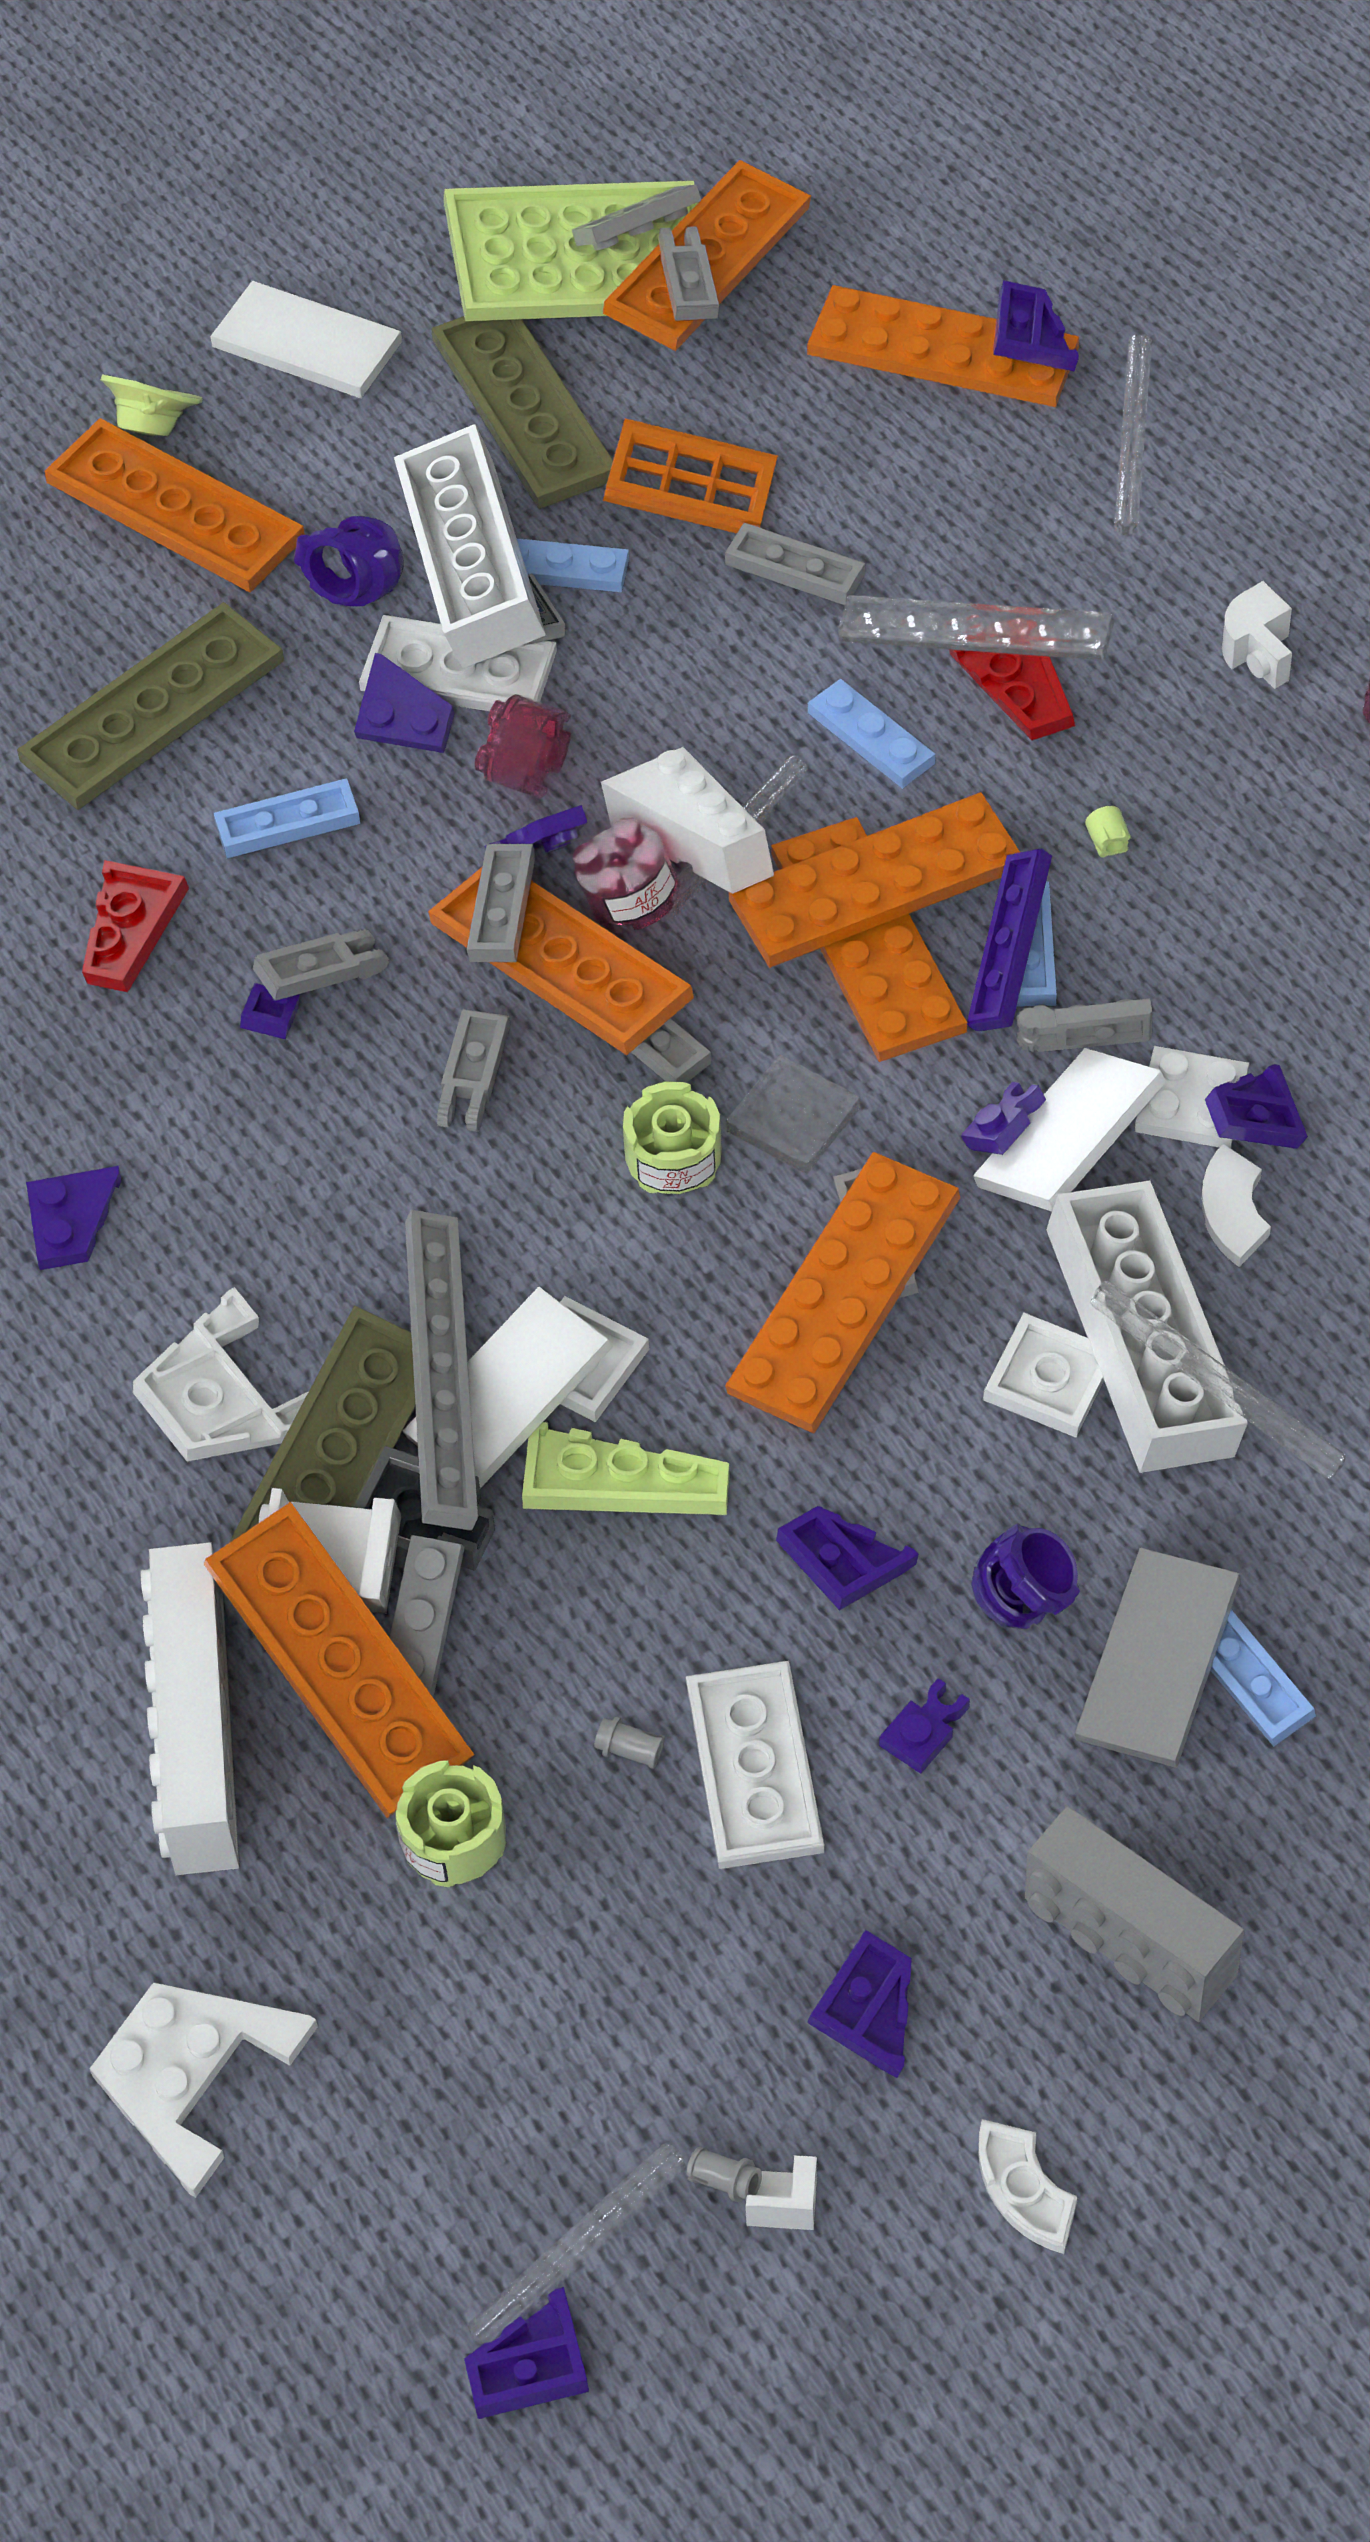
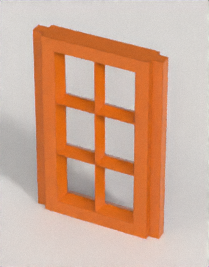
(696, 448)

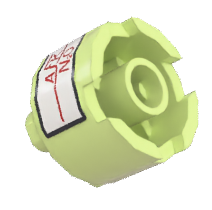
(672, 1139)
(451, 1823)

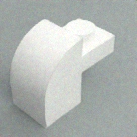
(1254, 632)

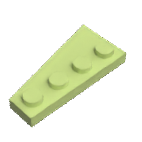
(597, 1475)

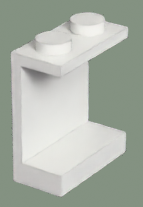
(356, 1539)

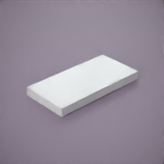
(306, 339)
(428, 657)
(1071, 1128)
(524, 1377)
(754, 1765)

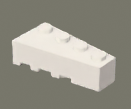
(692, 818)

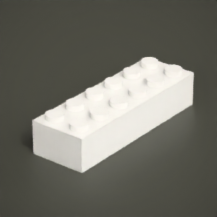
(469, 547)
(1125, 1240)
(189, 1711)

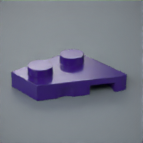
(1030, 328)
(402, 710)
(550, 832)
(1257, 1110)
(69, 1214)
(842, 1555)
(868, 2003)
(528, 2362)

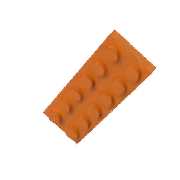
(738, 227)
(928, 345)
(175, 504)
(874, 879)
(577, 966)
(885, 969)
(843, 1292)
(335, 1655)

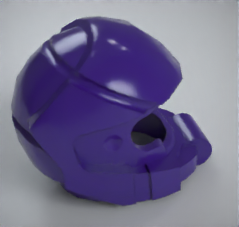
(368, 553)
(1025, 1568)

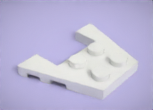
(205, 1397)
(172, 2054)

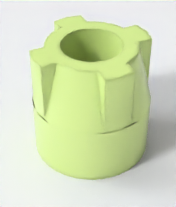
(1108, 831)

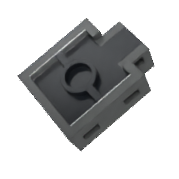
(398, 1478)

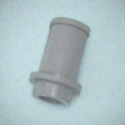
(628, 1742)
(724, 2174)

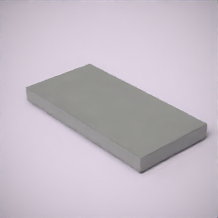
(1158, 1657)

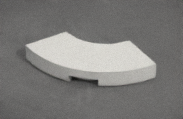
(1229, 1205)
(1021, 2188)

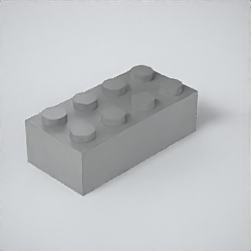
(1132, 1915)

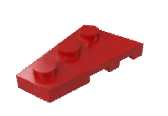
(1022, 687)
(129, 922)

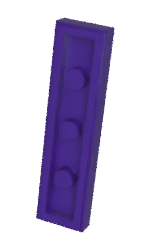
(1009, 940)

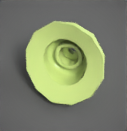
(147, 408)

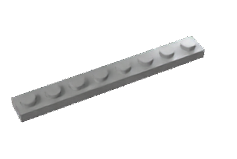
(440, 1371)

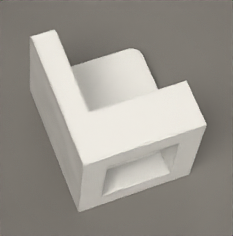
(785, 2197)

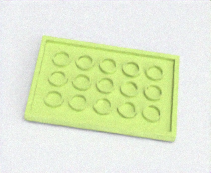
(520, 252)

